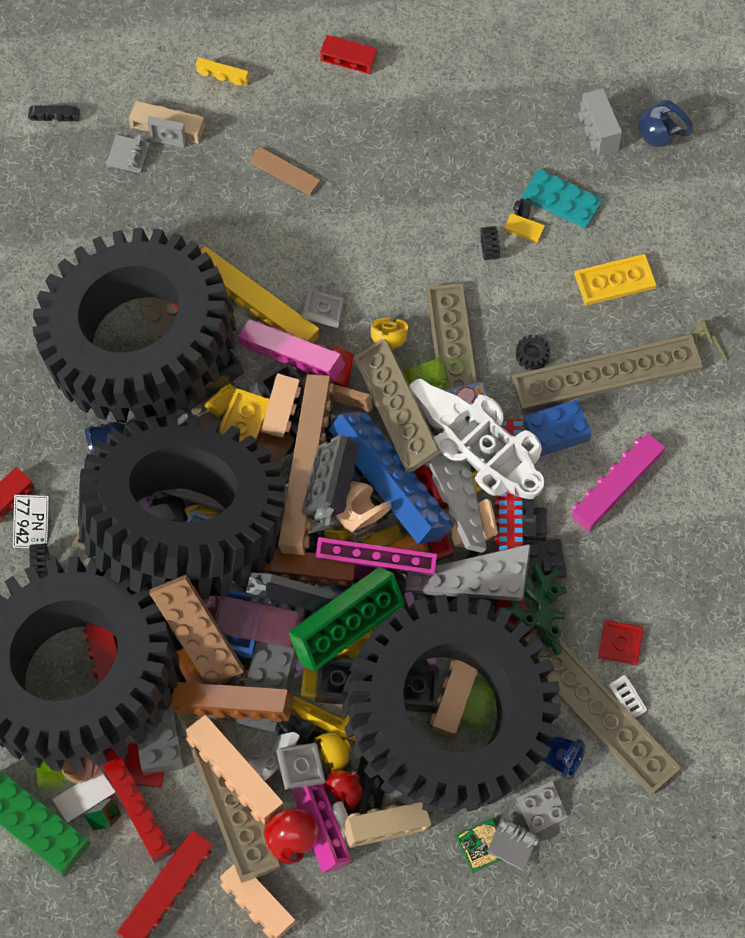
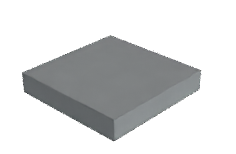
(167, 132)
(323, 308)
(300, 766)

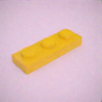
(222, 72)
(317, 716)

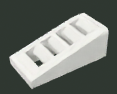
(633, 694)

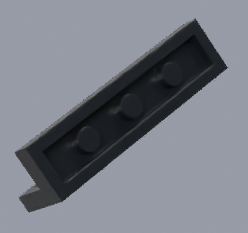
(368, 790)

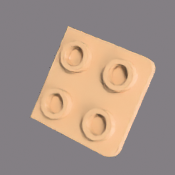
(487, 520)

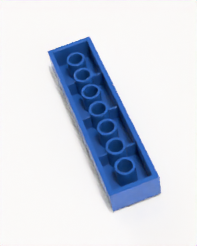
(386, 473)

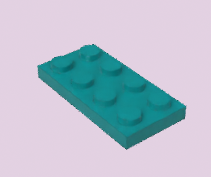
(562, 198)

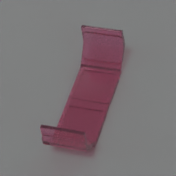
(254, 620)

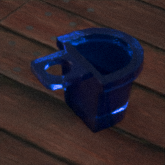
(565, 756)

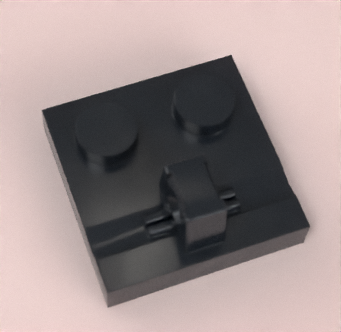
(548, 556)

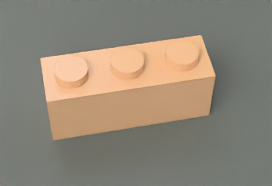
(281, 406)

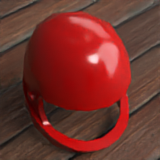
(291, 832)

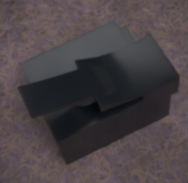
(534, 522)

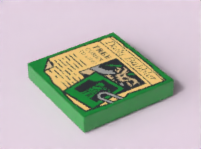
(475, 843)

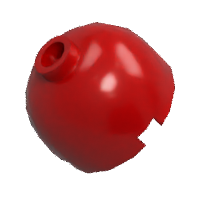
(344, 787)

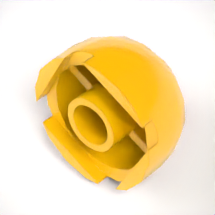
(393, 332)
(333, 751)

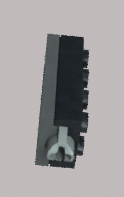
(330, 479)
(287, 593)

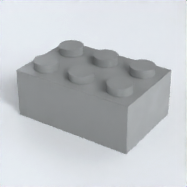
(600, 122)

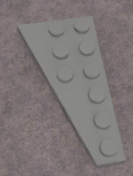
(457, 488)
(486, 576)

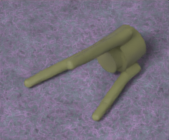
(705, 331)

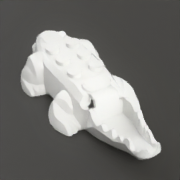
(502, 460)

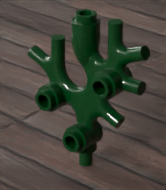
(544, 614)

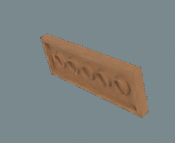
(196, 630)

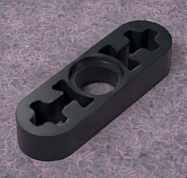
(50, 113)

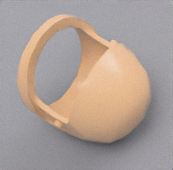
(360, 509)

